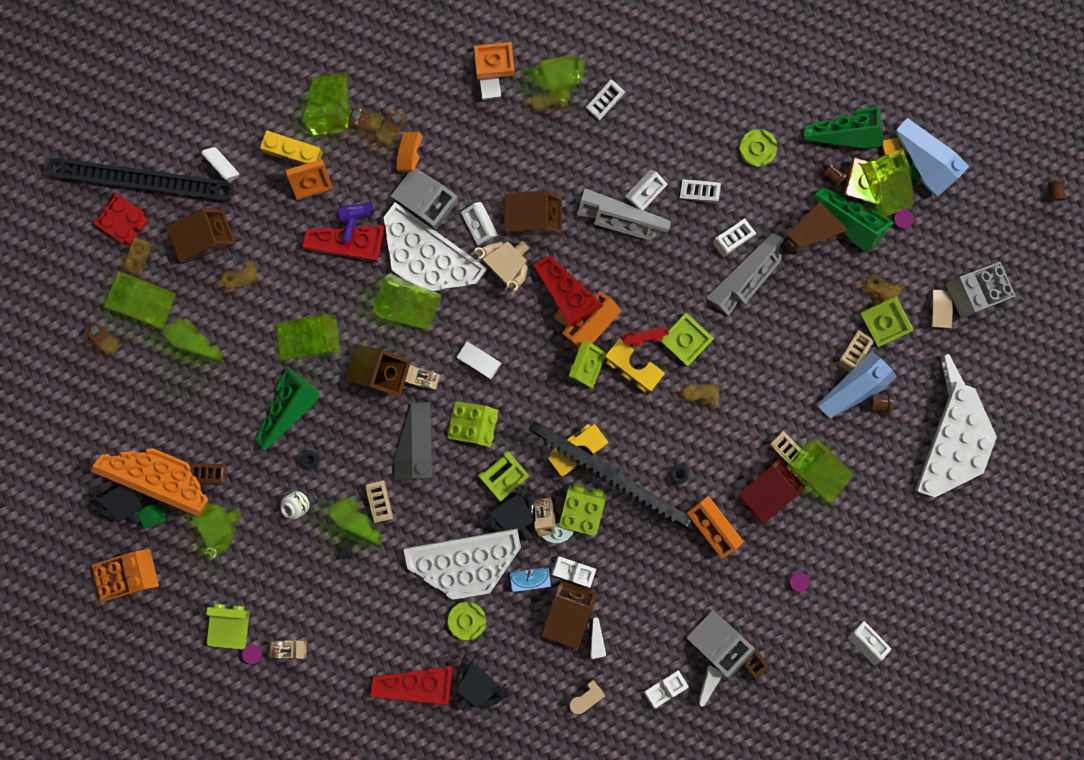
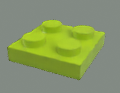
(887, 321)
(687, 339)
(587, 364)

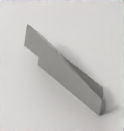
(621, 216)
(747, 276)

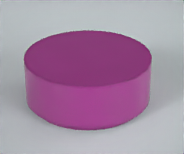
(903, 219)
(799, 582)
(252, 654)

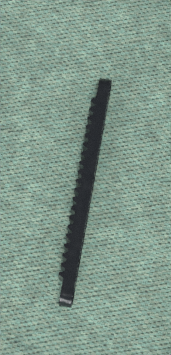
(140, 179)
(611, 475)

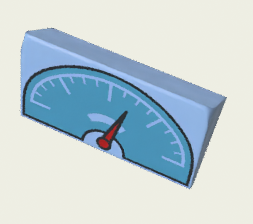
(530, 579)

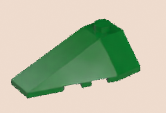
(856, 130)
(863, 227)
(292, 401)

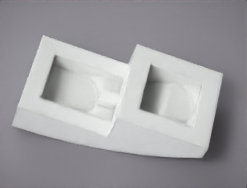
(490, 88)
(478, 360)
(573, 571)
(665, 689)

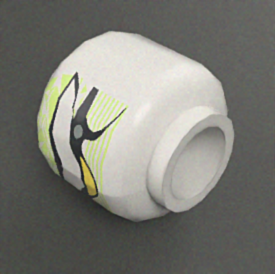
(294, 505)

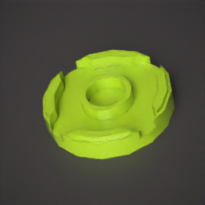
(758, 148)
(466, 620)

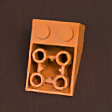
(125, 575)

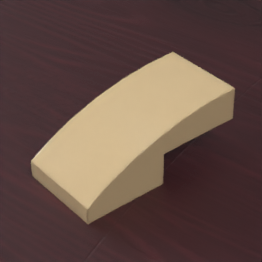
(941, 309)

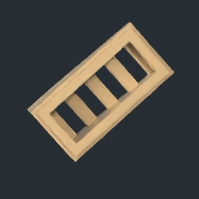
(849, 362)
(774, 445)
(381, 484)

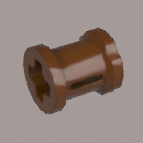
(834, 175)
(1057, 190)
(881, 404)

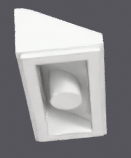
(221, 164)
(646, 189)
(479, 223)
(869, 643)

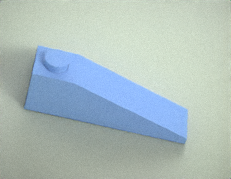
(934, 160)
(861, 383)

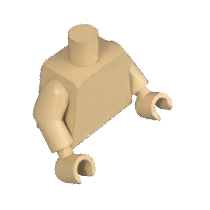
(505, 262)

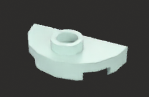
(561, 535)

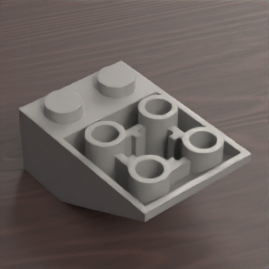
(425, 198)
(980, 290)
(721, 644)

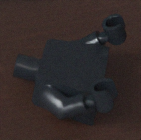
(118, 502)
(513, 514)
(477, 686)

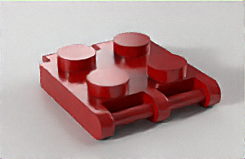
(121, 219)
(638, 337)

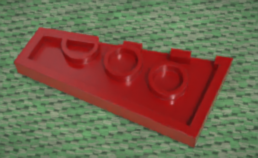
(364, 242)
(568, 293)
(422, 686)

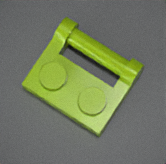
(508, 480)

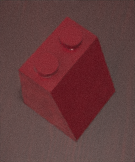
(771, 491)

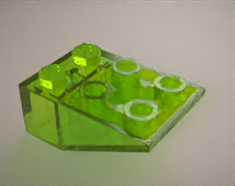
(328, 104)
(890, 182)
(140, 300)
(406, 302)
(183, 336)
(308, 337)
(820, 470)
(348, 517)

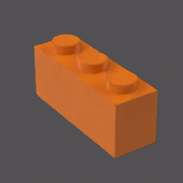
(593, 325)
(715, 527)

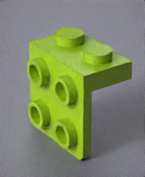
(473, 423)
(582, 509)
(227, 626)

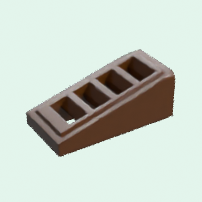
(222, 472)
(763, 670)

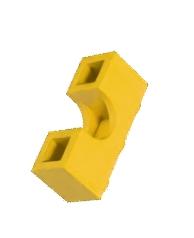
(282, 146)
(619, 357)
(590, 438)

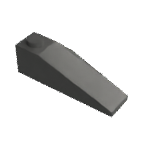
(415, 450)

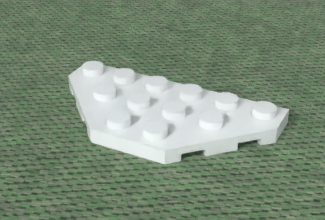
(425, 255)
(960, 444)
(465, 564)

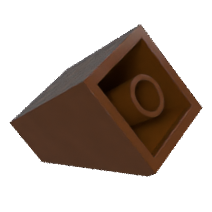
(533, 213)
(814, 230)
(200, 234)
(378, 370)
(569, 615)

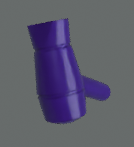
(351, 213)

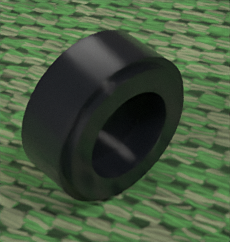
(349, 549)

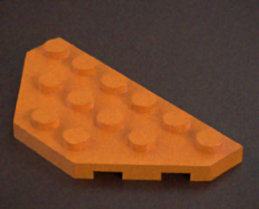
(155, 476)

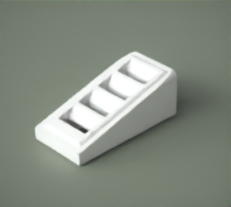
(617, 88)
(716, 186)
(725, 246)
(950, 372)
(597, 643)
(710, 682)

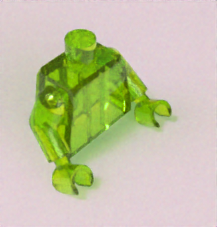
(559, 75)
(216, 528)

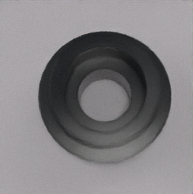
(305, 455)
(683, 469)

